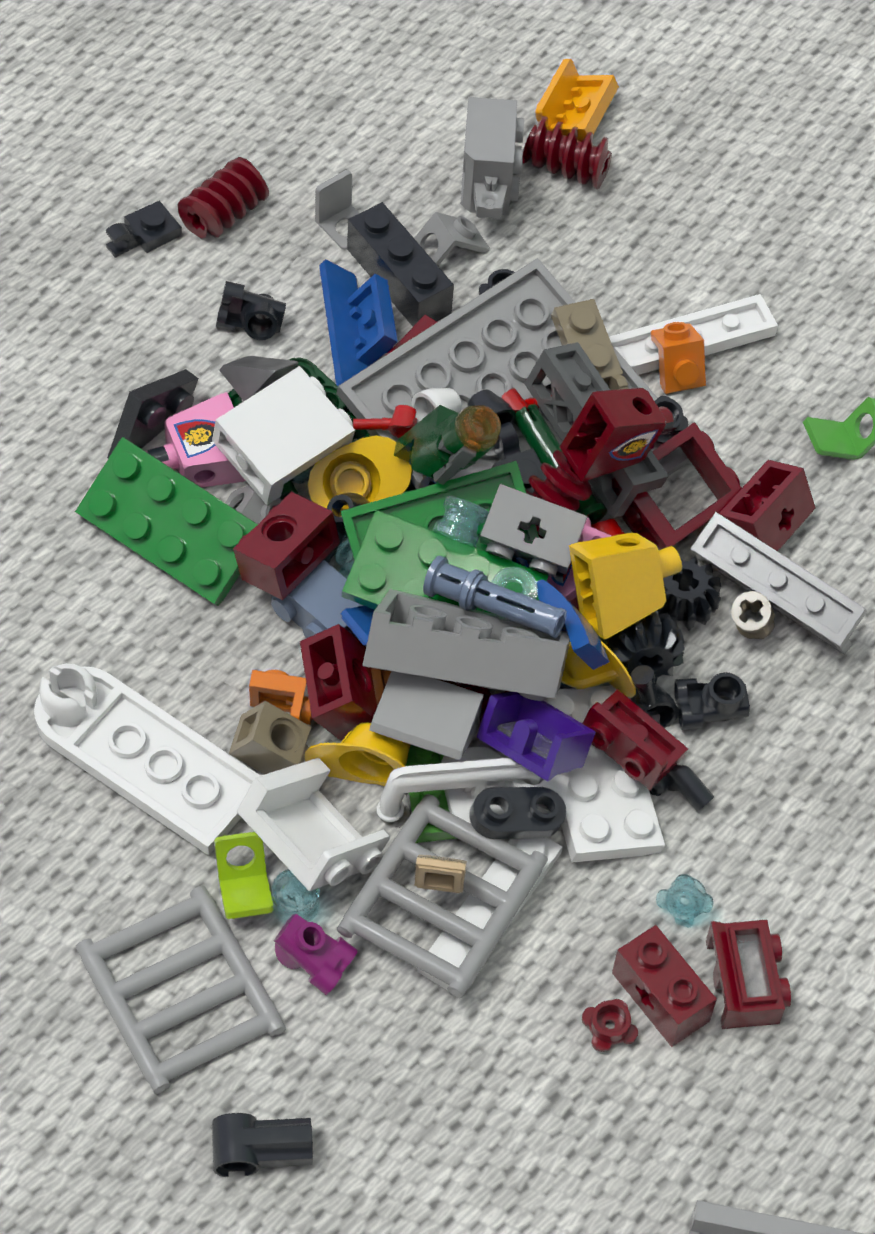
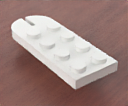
(142, 753)

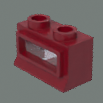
(748, 973)

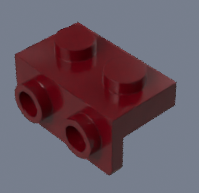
(634, 739)

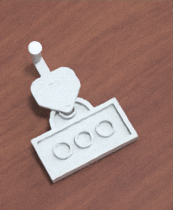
(604, 806)

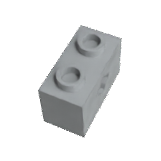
(519, 510)

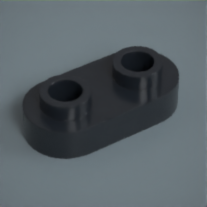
(520, 815)

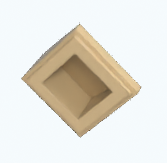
(440, 873)

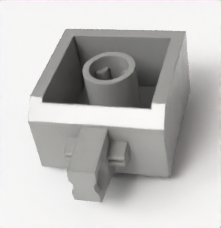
(491, 157)

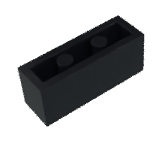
(391, 252)

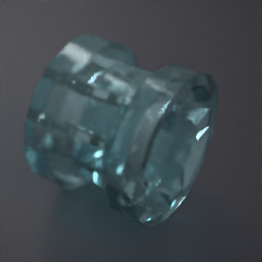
(461, 520)
(287, 887)

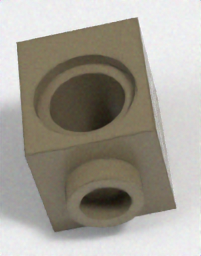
(259, 730)

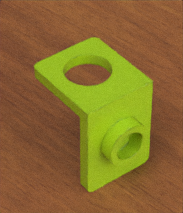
(245, 887)

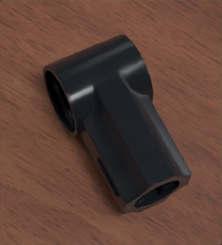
(250, 1144)

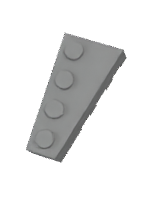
(464, 646)

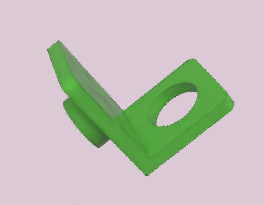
(842, 438)

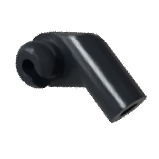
(684, 779)

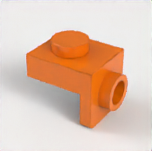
(680, 357)
(282, 691)

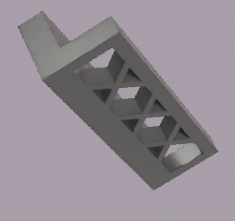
(572, 382)

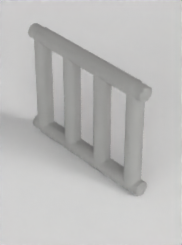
(481, 940)
(137, 1033)

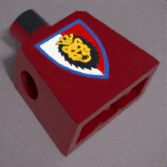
(614, 431)

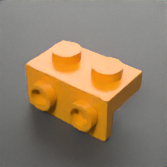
(576, 99)

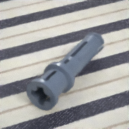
(474, 591)

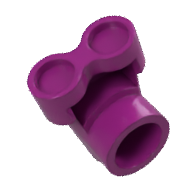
(310, 948)

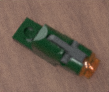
(449, 441)

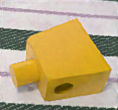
(620, 580)

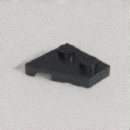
(151, 406)

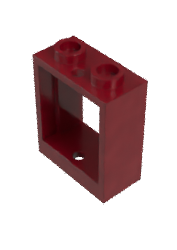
(646, 517)

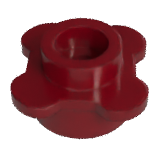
(609, 1011)

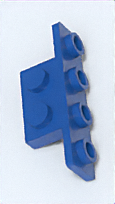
(357, 319)

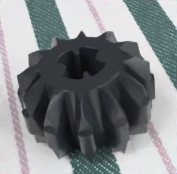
(691, 594)
(650, 642)

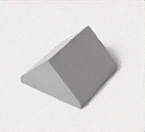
(428, 714)

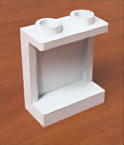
(281, 432)
(307, 828)

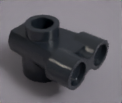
(256, 313)
(709, 702)

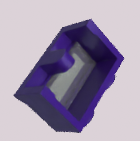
(535, 734)

